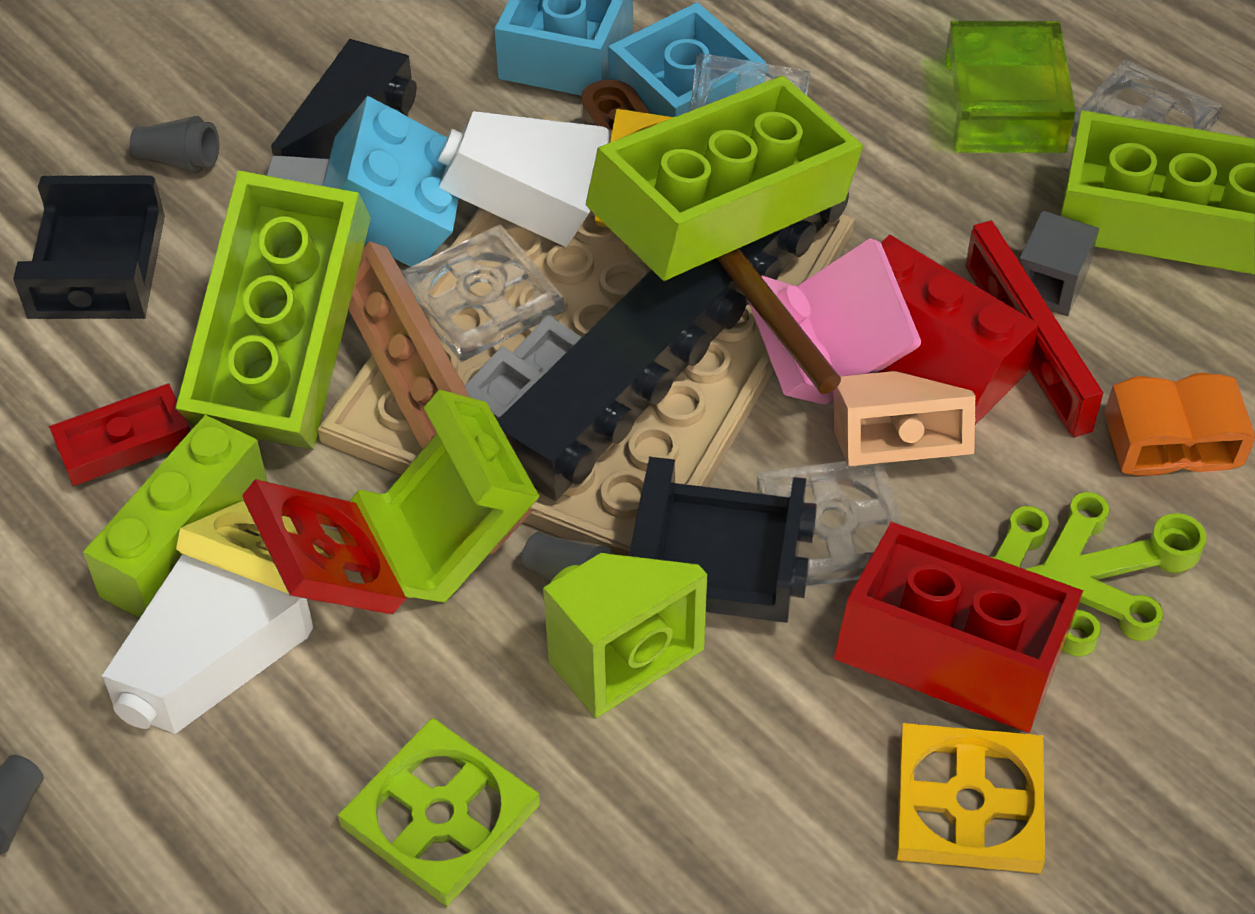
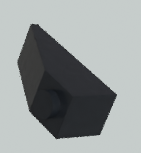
(352, 76)

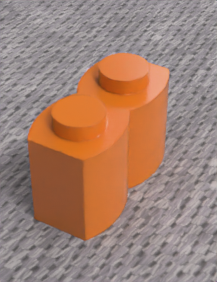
(1179, 424)

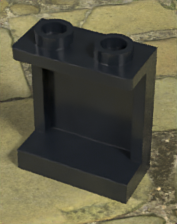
(93, 248)
(736, 537)

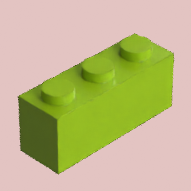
(196, 480)

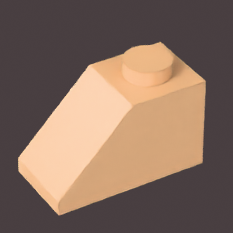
(901, 418)

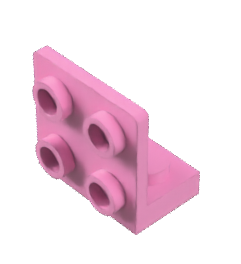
(849, 314)

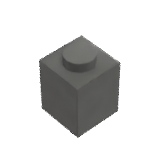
(1059, 259)

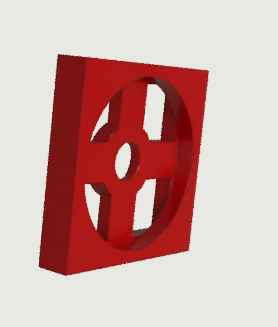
(307, 571)

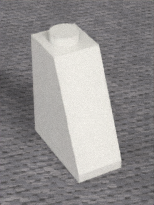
(524, 170)
(200, 644)

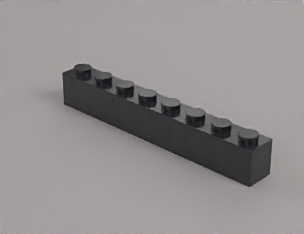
(634, 358)

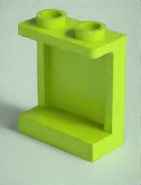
(450, 500)

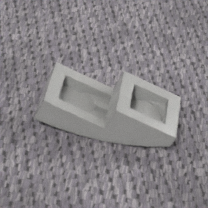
(511, 374)

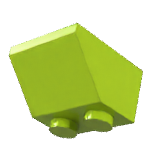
(622, 624)

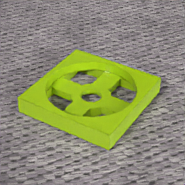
(448, 877)

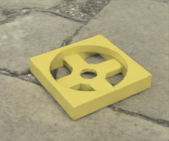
(224, 544)

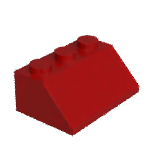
(963, 330)
(957, 625)

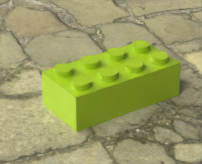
(722, 176)
(1164, 190)
(275, 308)

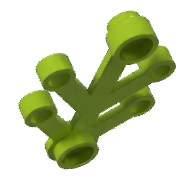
(1084, 571)

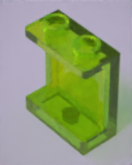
(1010, 87)

